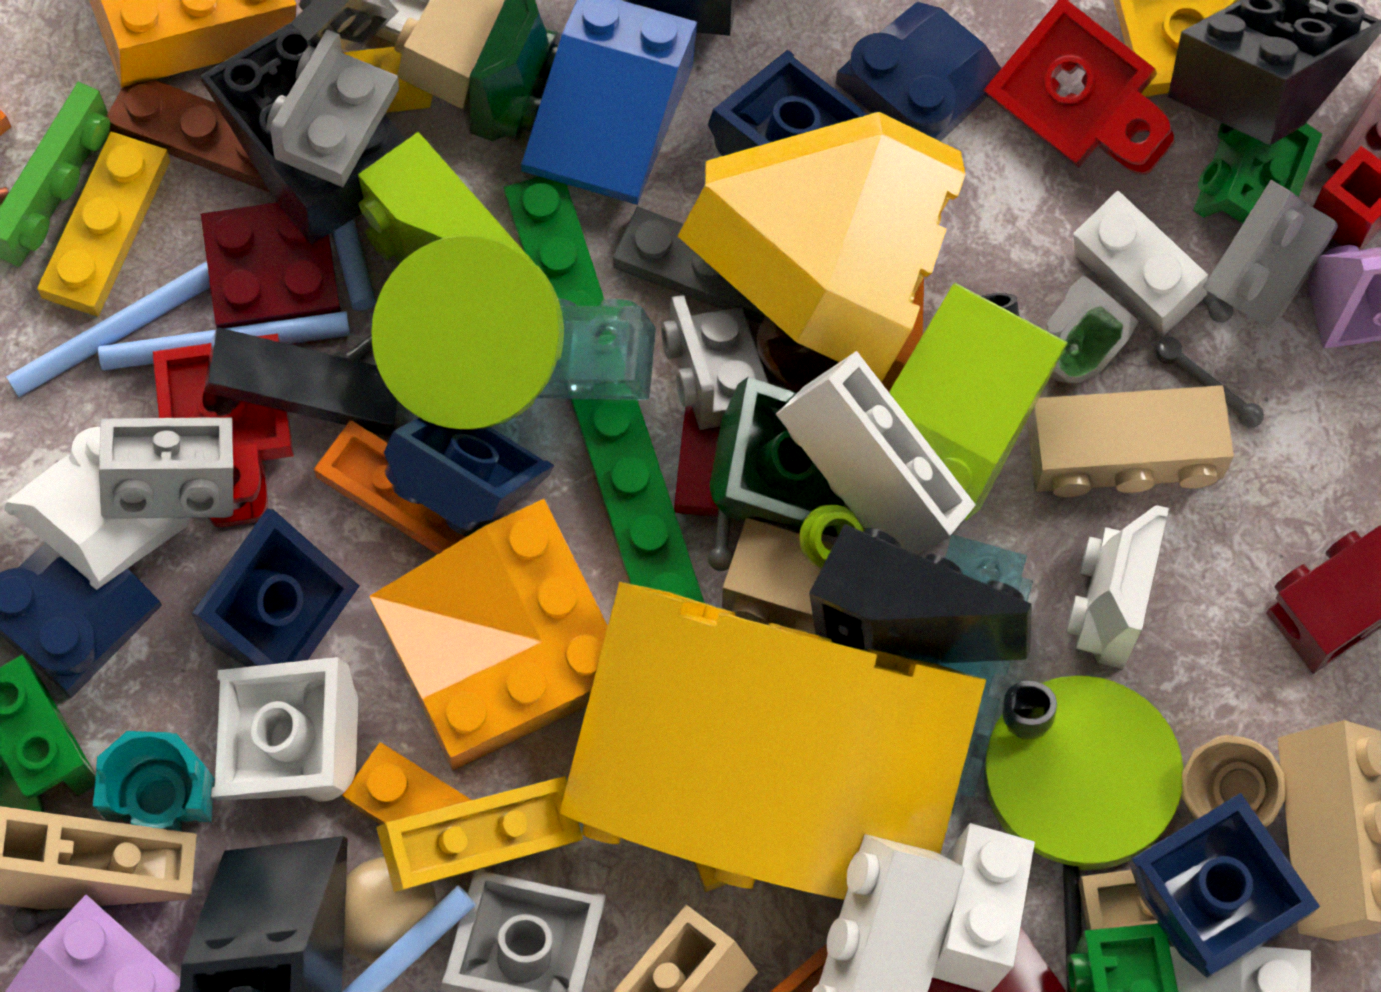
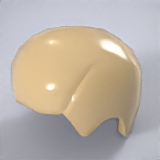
(1233, 767)
(376, 913)

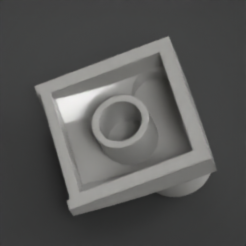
(523, 937)

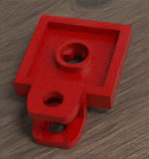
(1105, 111)
(257, 430)

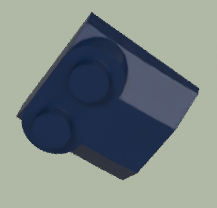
(920, 71)
(776, 105)
(461, 472)
(64, 621)
(1221, 887)

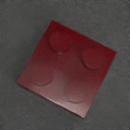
(266, 267)

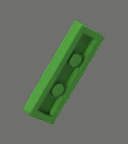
(52, 172)

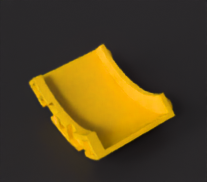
(763, 744)

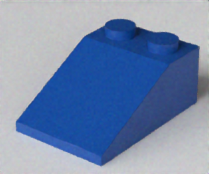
(610, 97)

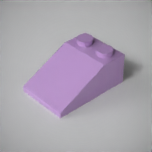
(1347, 295)
(92, 955)

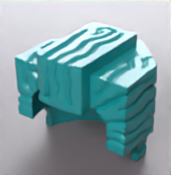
(152, 782)

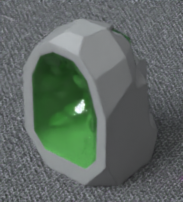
(1092, 327)

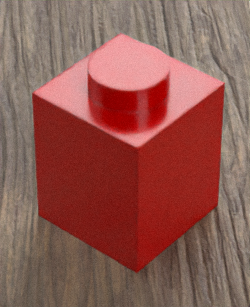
(1354, 199)

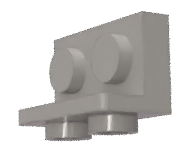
(330, 111)
(1271, 255)
(713, 357)
(166, 468)

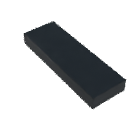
(299, 381)

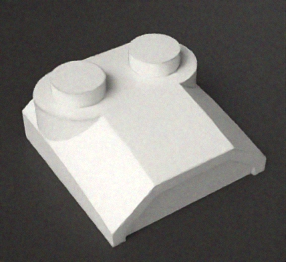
(66, 514)
(1119, 588)
(286, 731)

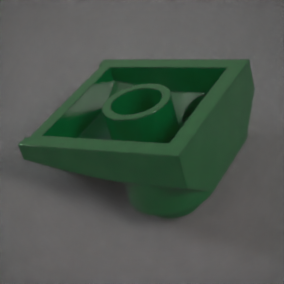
(511, 72)
(760, 465)

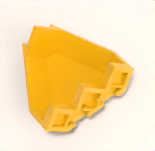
(831, 231)

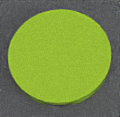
(467, 332)
(1094, 782)

